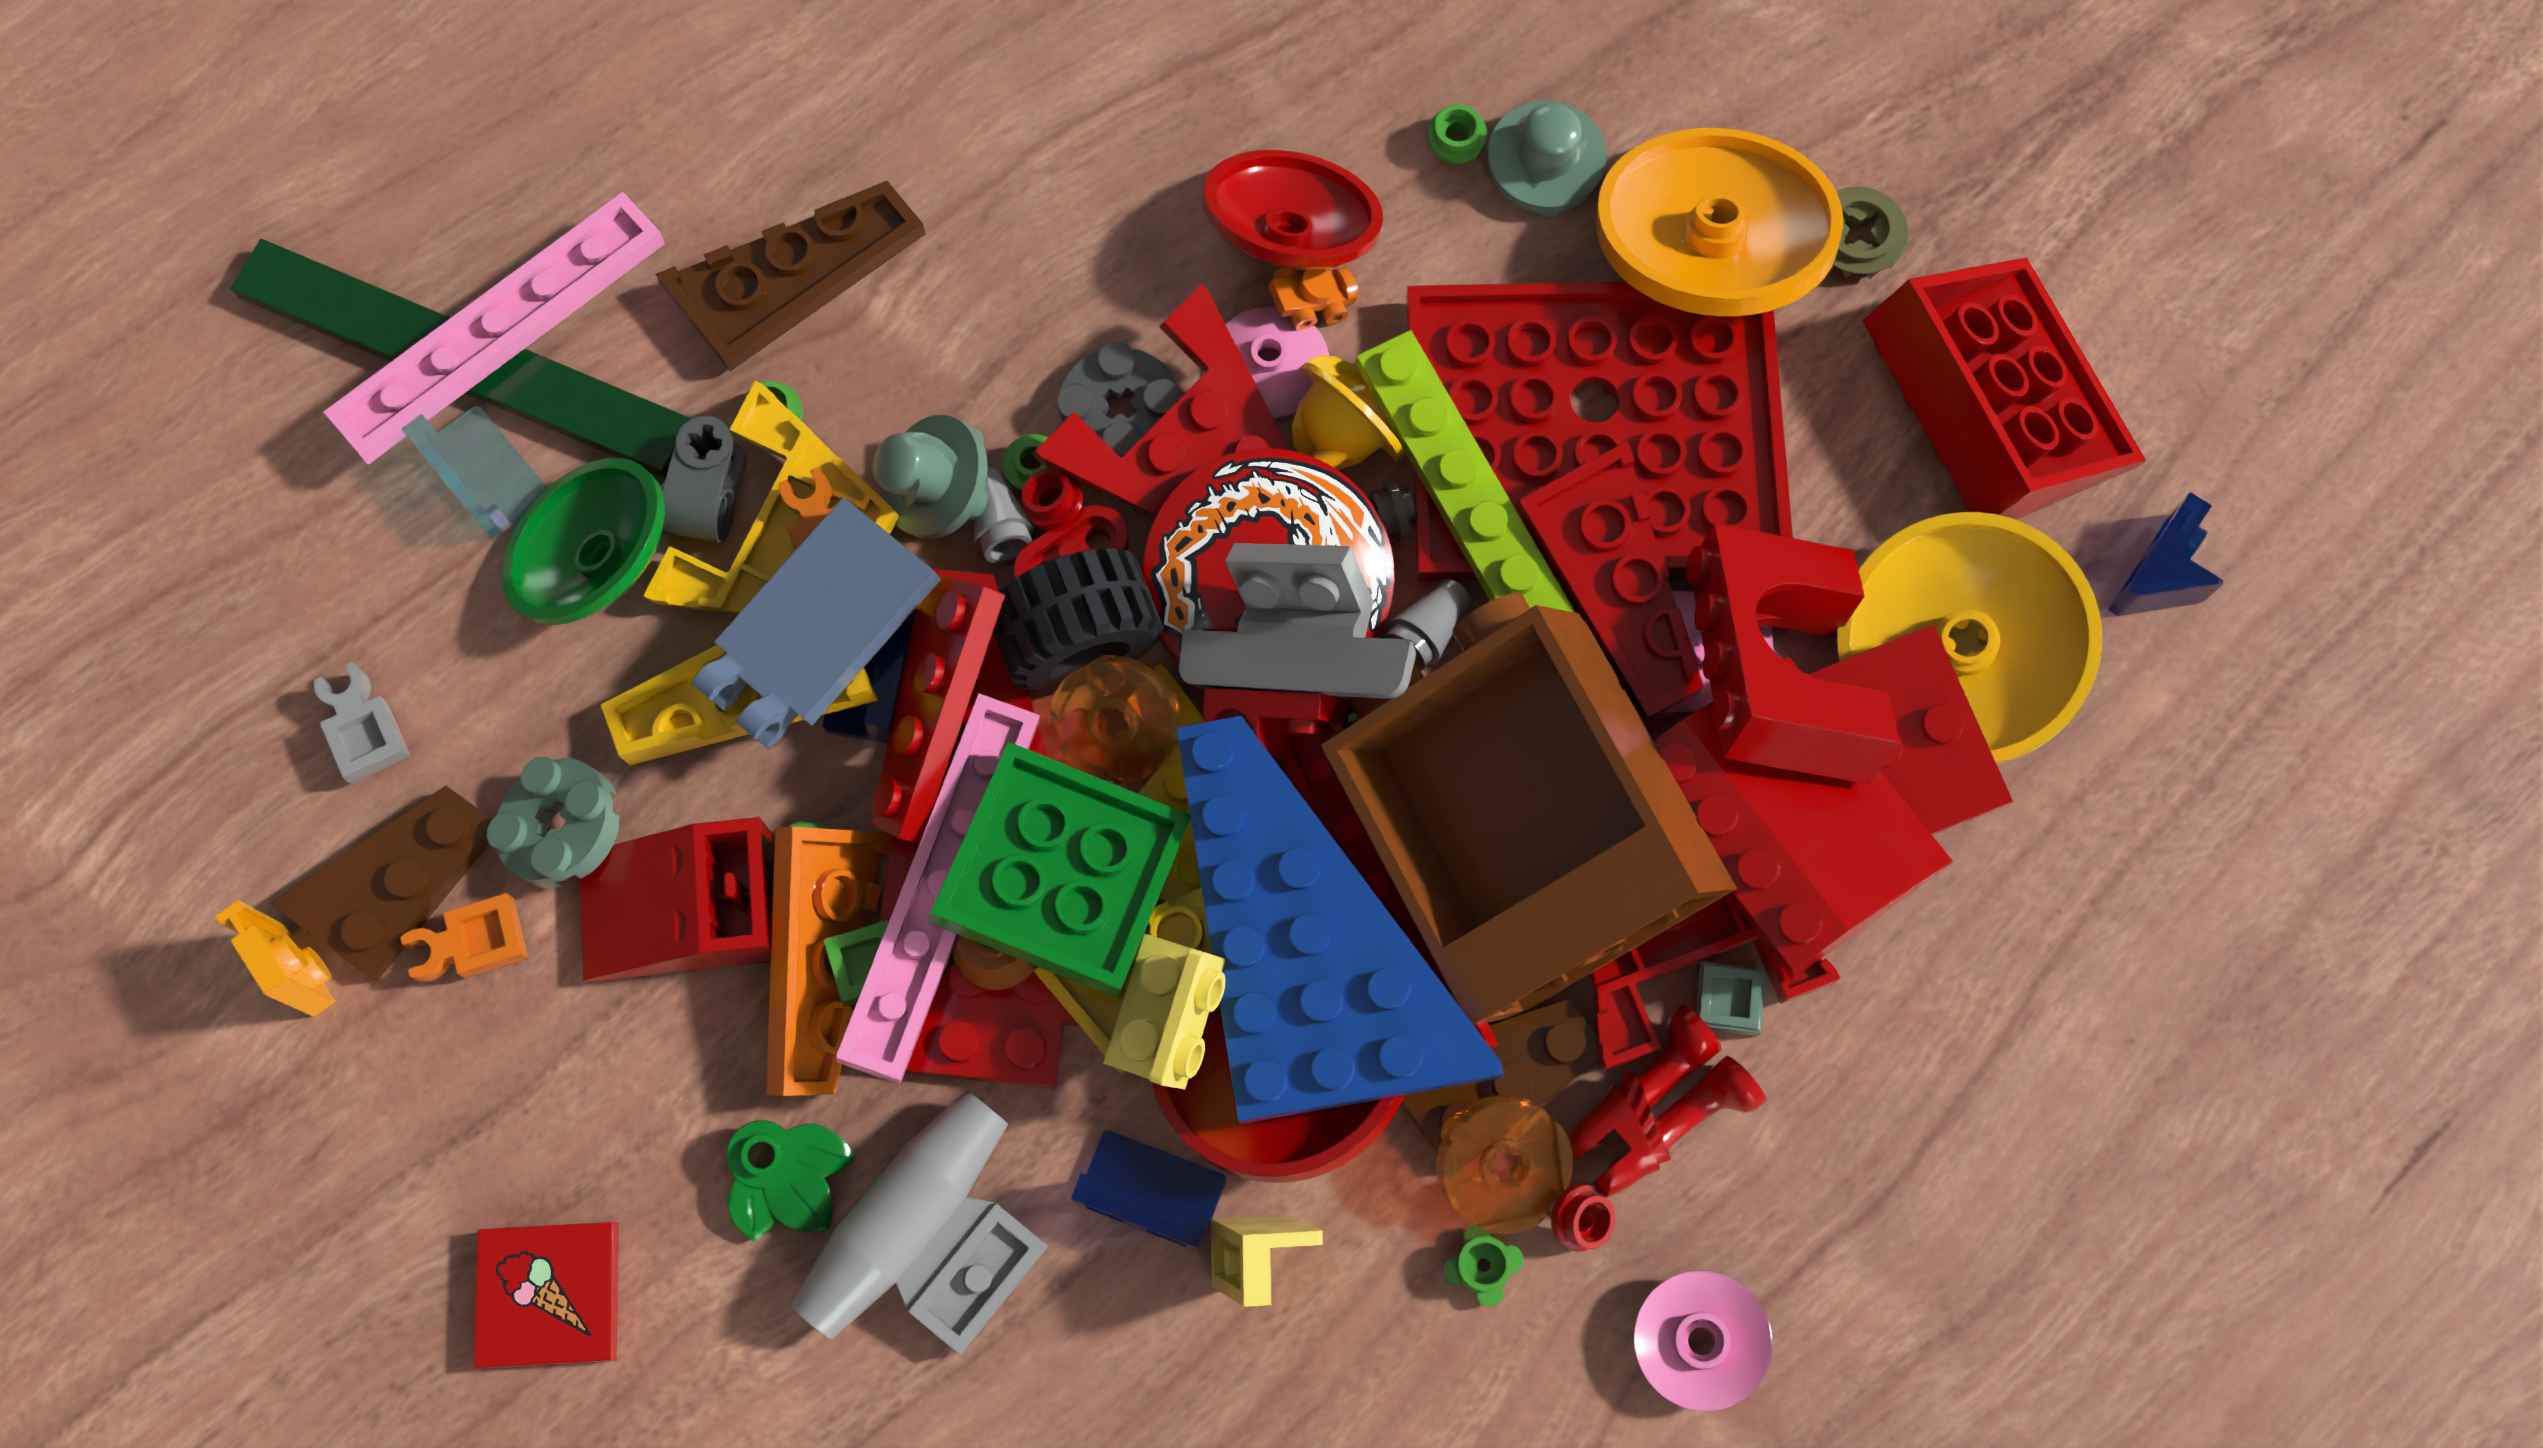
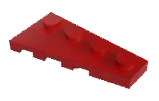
(1608, 560)
(934, 692)

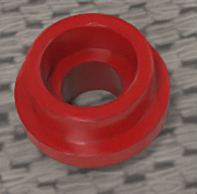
(1042, 490)
(1582, 1218)

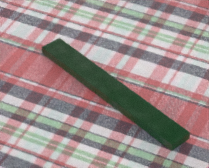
(523, 385)

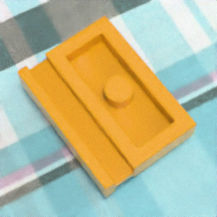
(276, 962)

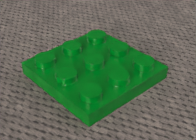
(1060, 869)

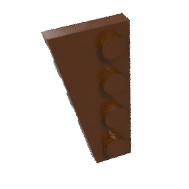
(771, 284)

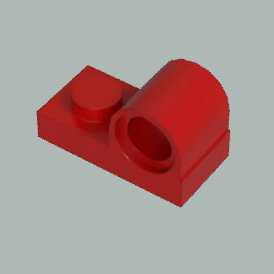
(1276, 713)

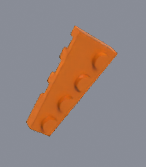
(818, 893)

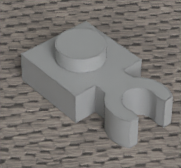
(363, 731)

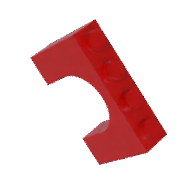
(1761, 702)

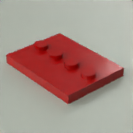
(1942, 754)

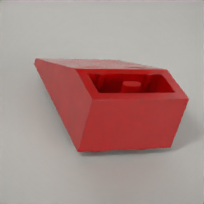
(680, 902)

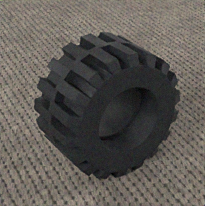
(1074, 614)

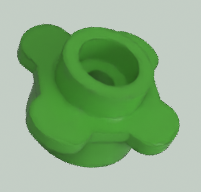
(1489, 1284)

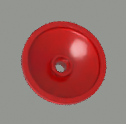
(1292, 209)

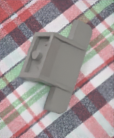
(1298, 629)

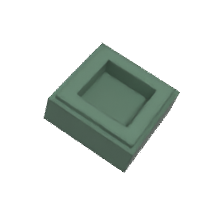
(1730, 997)

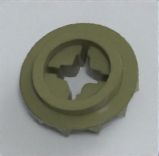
(1886, 237)

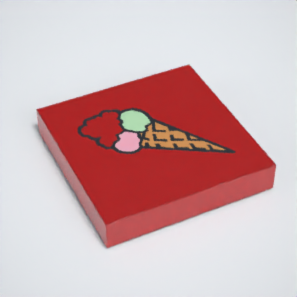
(546, 1295)

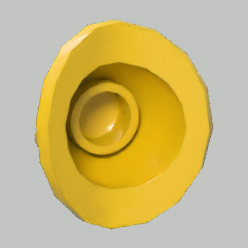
(1340, 416)

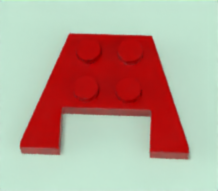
(1209, 421)
(1620, 1016)

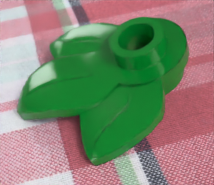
(791, 1185)

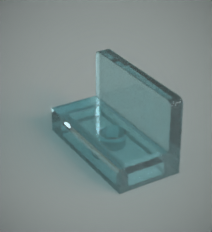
(479, 468)

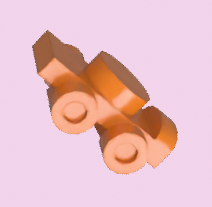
(1313, 292)

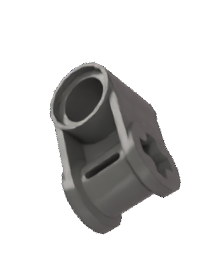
(699, 490)

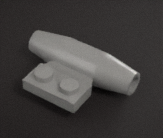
(920, 1230)

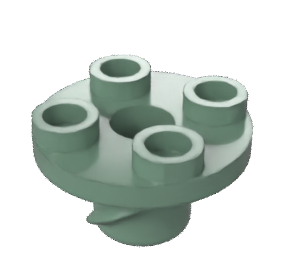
(1546, 157)
(933, 475)

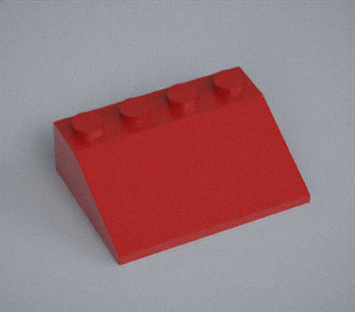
(2001, 388)
(1802, 848)

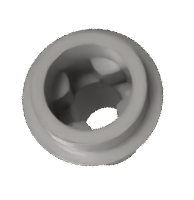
(1003, 525)
(1431, 621)

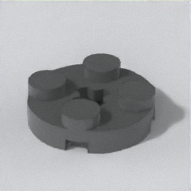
(1118, 373)

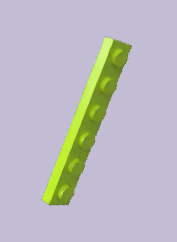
(1457, 474)

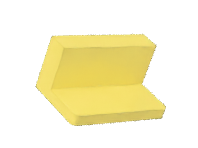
(1243, 1253)

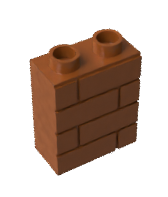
(1524, 810)

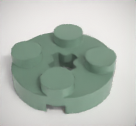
(531, 803)

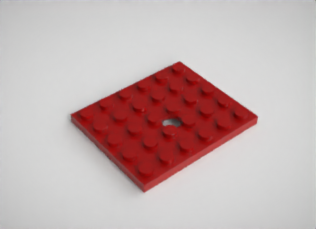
(1688, 387)

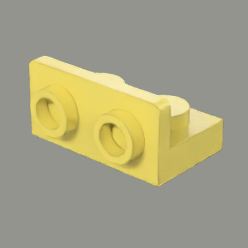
(1166, 1012)

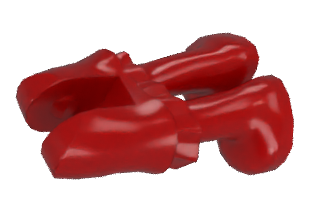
(1629, 1105)

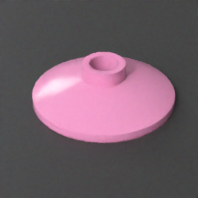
(1278, 380)
(1739, 1334)

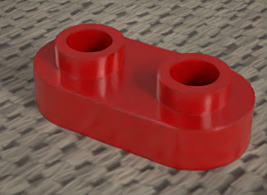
(1074, 536)

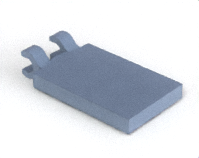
(816, 623)

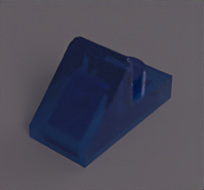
(2165, 572)

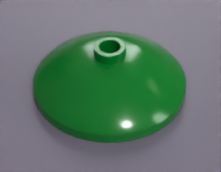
(583, 542)

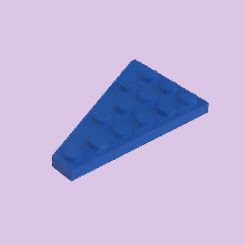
(1319, 977)

